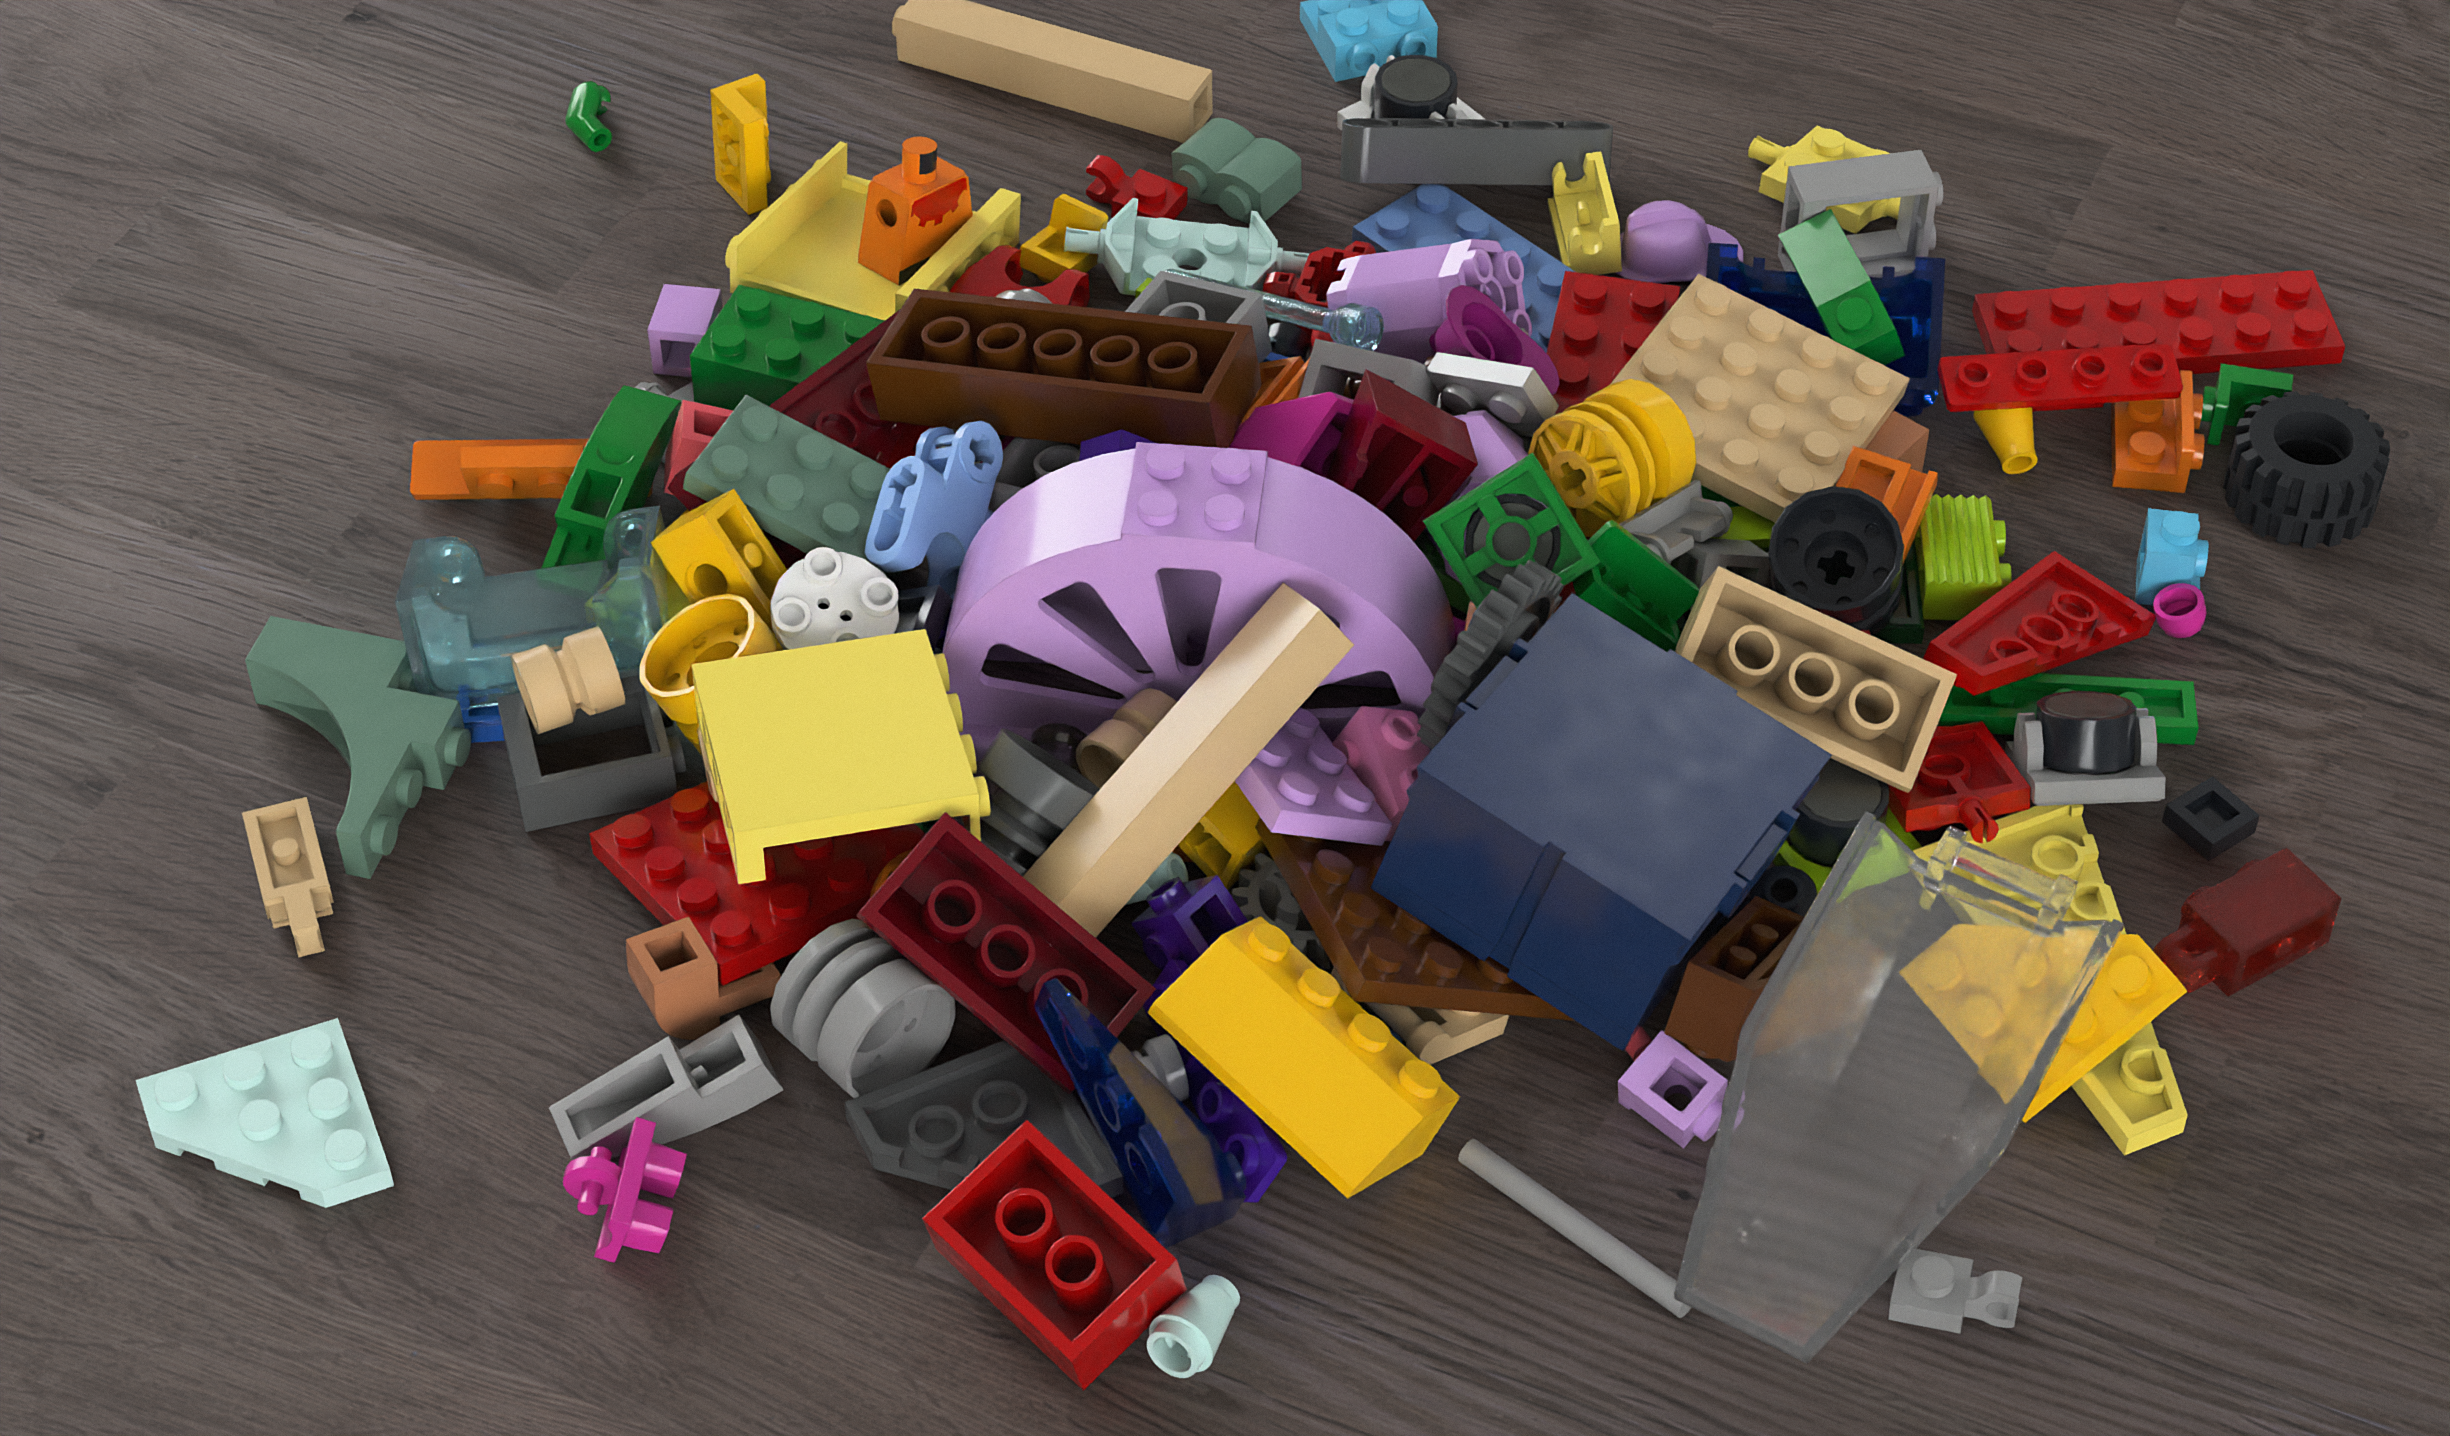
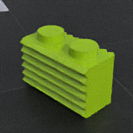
(1959, 556)

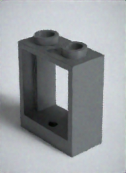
(596, 788)

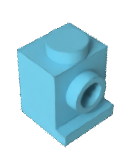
(2169, 553)

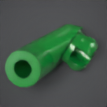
(582, 113)

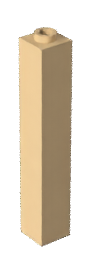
(1055, 66)
(1189, 759)

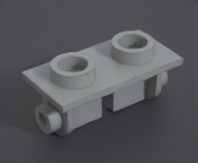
(1678, 521)

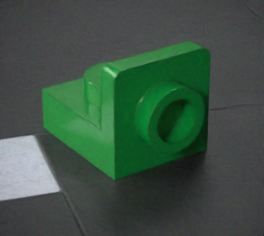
(2235, 392)

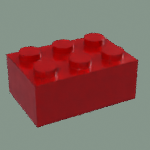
(1055, 1254)

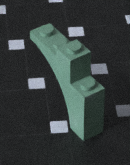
(367, 706)

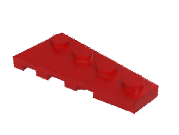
(2036, 625)

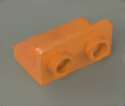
(2157, 441)

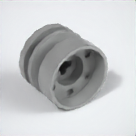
(861, 1009)

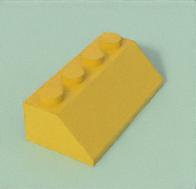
(1305, 1056)

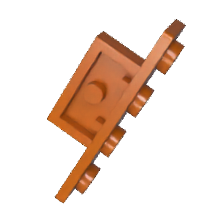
(494, 468)

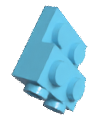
(1366, 32)

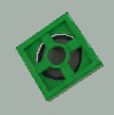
(1511, 531)

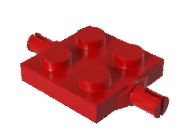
(1962, 781)

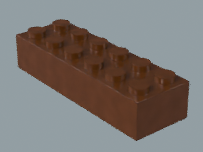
(1063, 370)

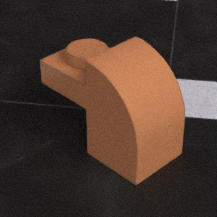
(682, 984)

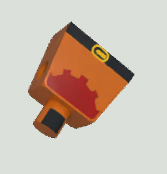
(912, 211)

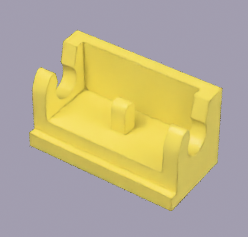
(1586, 219)

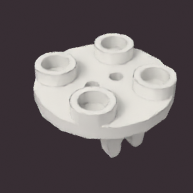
(843, 583)

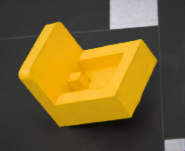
(1045, 251)

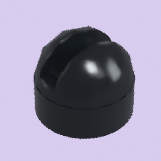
(1288, 340)

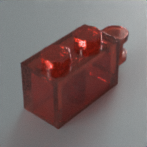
(2250, 924)

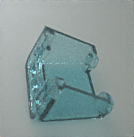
(468, 625)

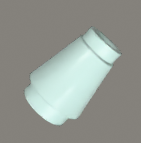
(1193, 1327)

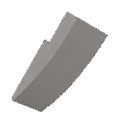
(672, 1087)

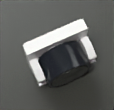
(1411, 90)

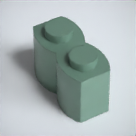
(1237, 170)

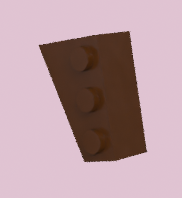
(1729, 978)

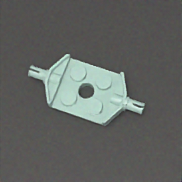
(1143, 246)

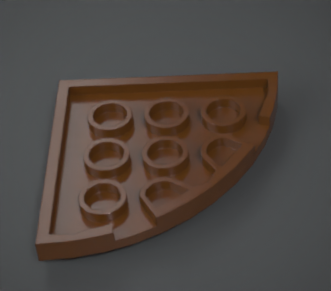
(1380, 947)

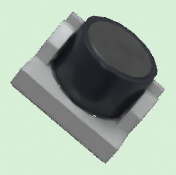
(2096, 749)

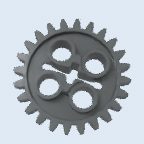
(1511, 613)

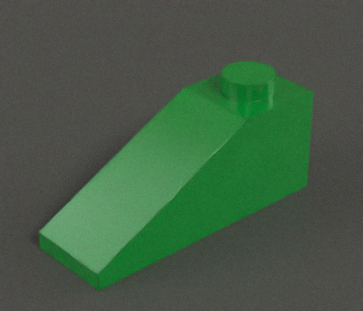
(1841, 288)

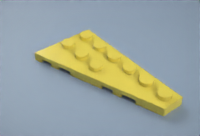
(2135, 1085)

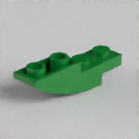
(612, 473)

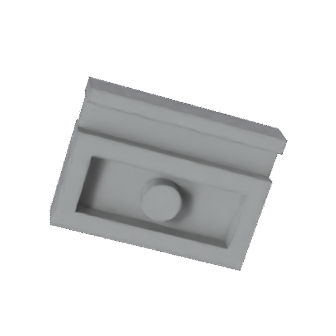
(1504, 390)

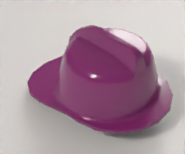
(1482, 331)

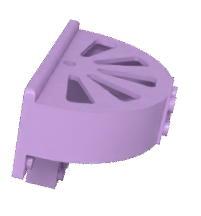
(1160, 566)

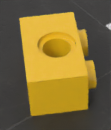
(720, 553)

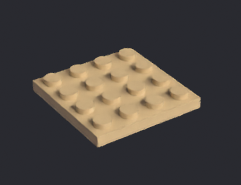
(1763, 396)

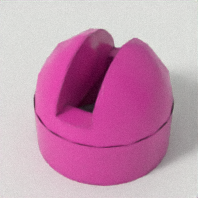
(2180, 610)

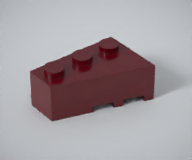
(1401, 453)

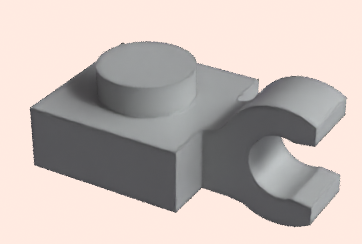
(1940, 1291)

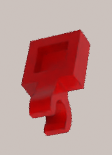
(1155, 194)

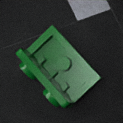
(1636, 586)

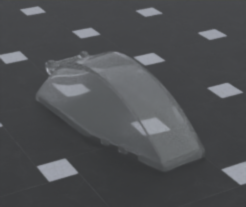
(1880, 1078)

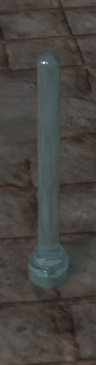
(1348, 325)

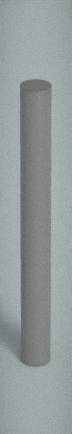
(1572, 1225)

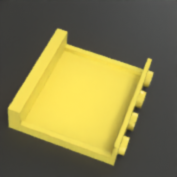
(812, 239)
(834, 743)

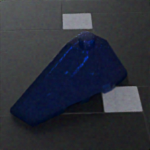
(1157, 1143)

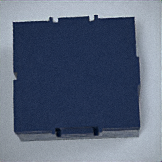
(1595, 817)

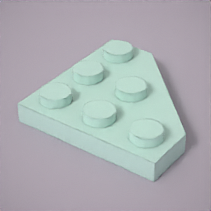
(275, 1114)

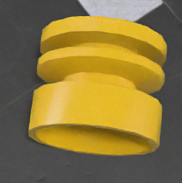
(1616, 452)
(700, 633)

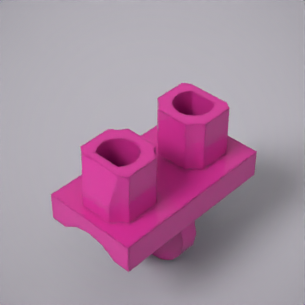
(627, 1218)

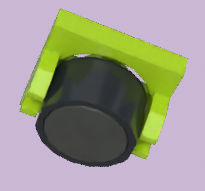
(1830, 817)

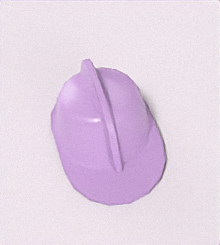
(1668, 243)

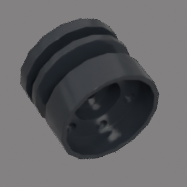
(1846, 534)

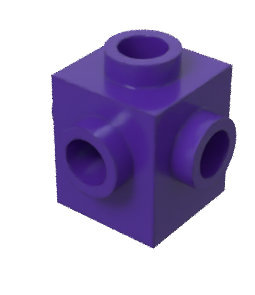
(1186, 919)

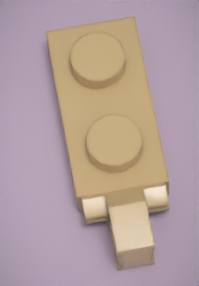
(290, 870)

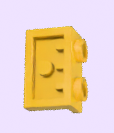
(742, 141)

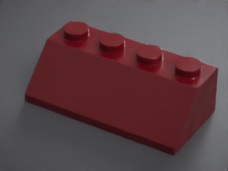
(997, 942)

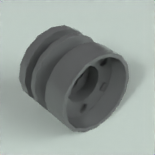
(1032, 801)

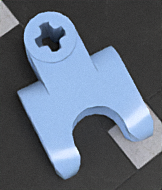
(936, 502)

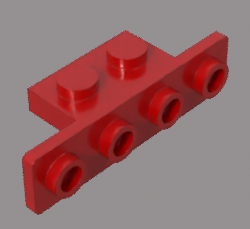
(2060, 378)

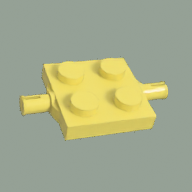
(1817, 147)

